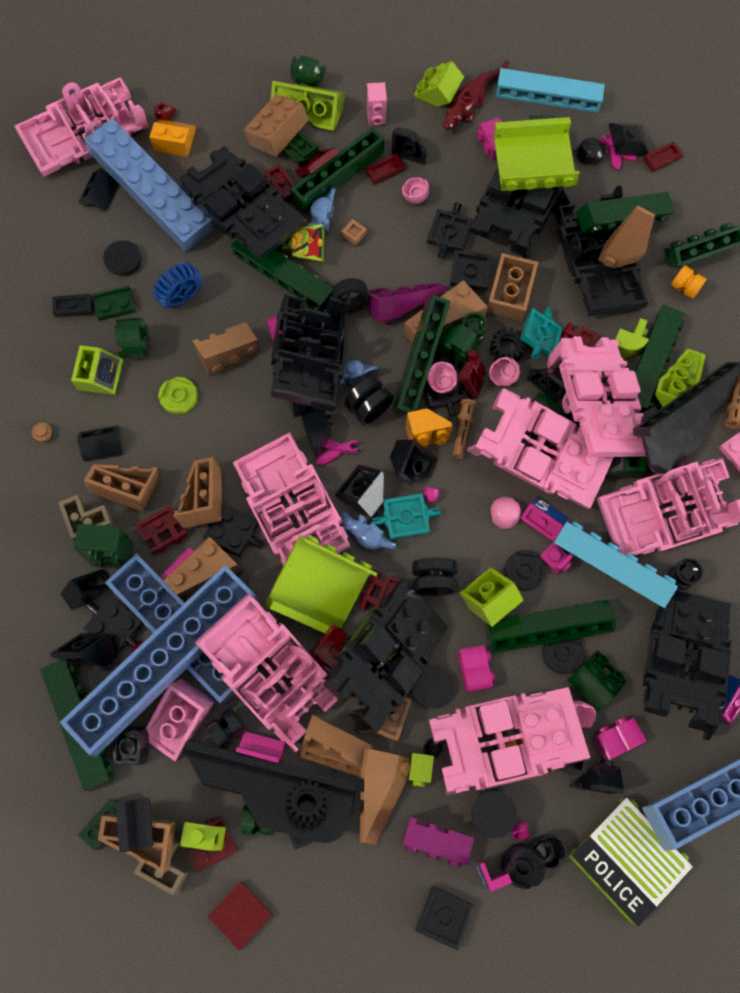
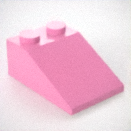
(178, 718)

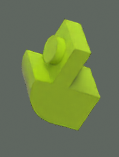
(632, 343)

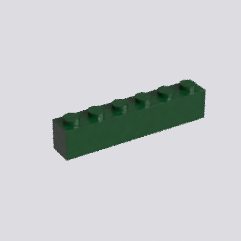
(338, 169)
(611, 213)
(287, 275)
(657, 352)
(421, 354)
(551, 626)
(65, 696)

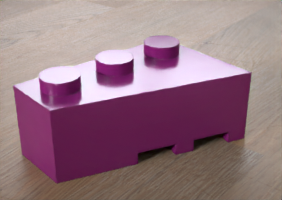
(437, 842)

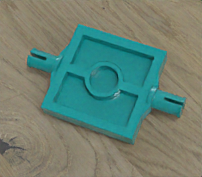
(541, 332)
(406, 516)

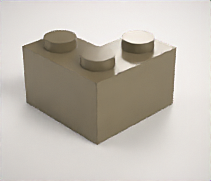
(75, 513)
(170, 881)

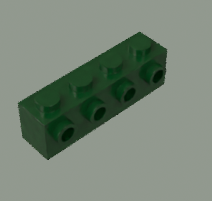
(702, 246)

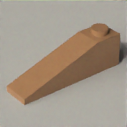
(629, 240)
(383, 782)

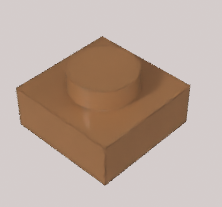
(354, 232)

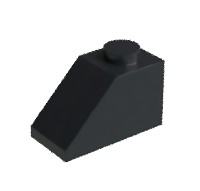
(318, 429)
(85, 588)

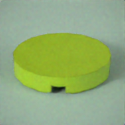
(178, 395)

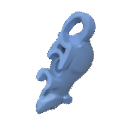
(323, 210)
(355, 371)
(367, 536)

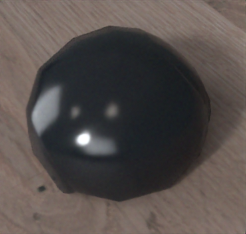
(590, 151)
(551, 848)

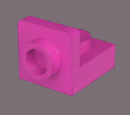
(556, 558)

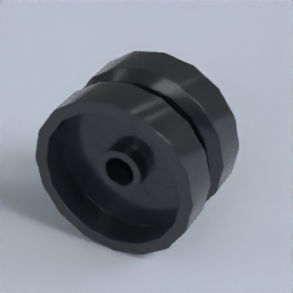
(368, 400)
(435, 576)

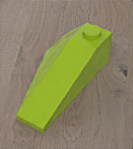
(321, 104)
(680, 376)

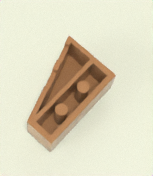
(226, 348)
(123, 485)
(199, 569)

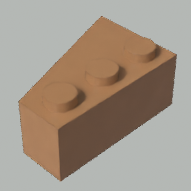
(202, 495)
(333, 747)
(157, 855)

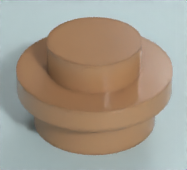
(42, 432)

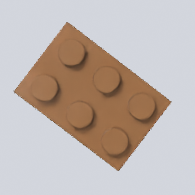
(276, 125)
(512, 287)

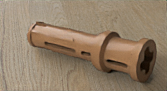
(734, 408)
(465, 419)

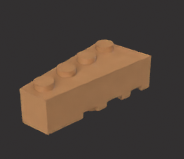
(462, 300)

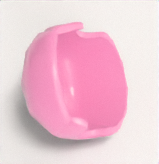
(415, 190)
(504, 371)
(442, 377)
(505, 512)
(585, 713)

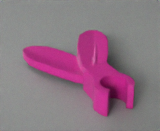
(616, 159)
(334, 450)

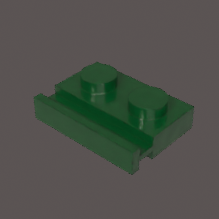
(300, 149)
(114, 303)

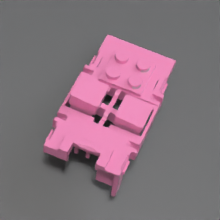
(50, 132)
(604, 426)
(570, 471)
(274, 473)
(639, 521)
(242, 644)
(545, 725)

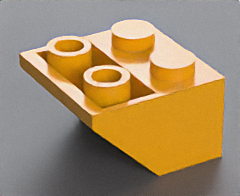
(427, 428)

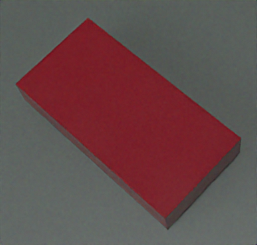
(663, 156)
(385, 169)

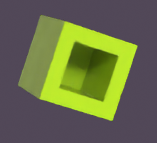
(420, 769)

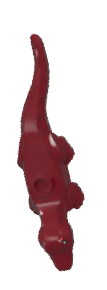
(469, 98)

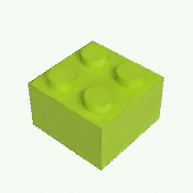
(491, 596)

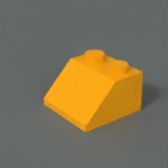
(172, 137)

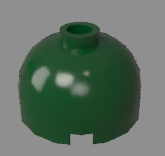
(307, 71)

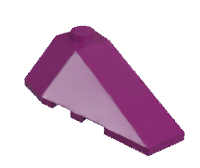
(392, 304)

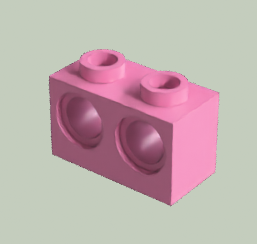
(376, 103)

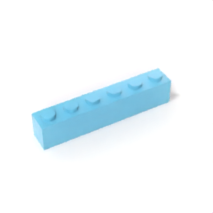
(550, 90)
(616, 565)

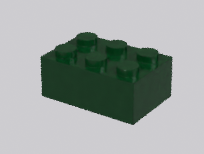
(103, 545)

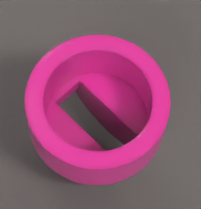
(430, 494)
(520, 831)

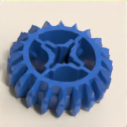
(177, 285)

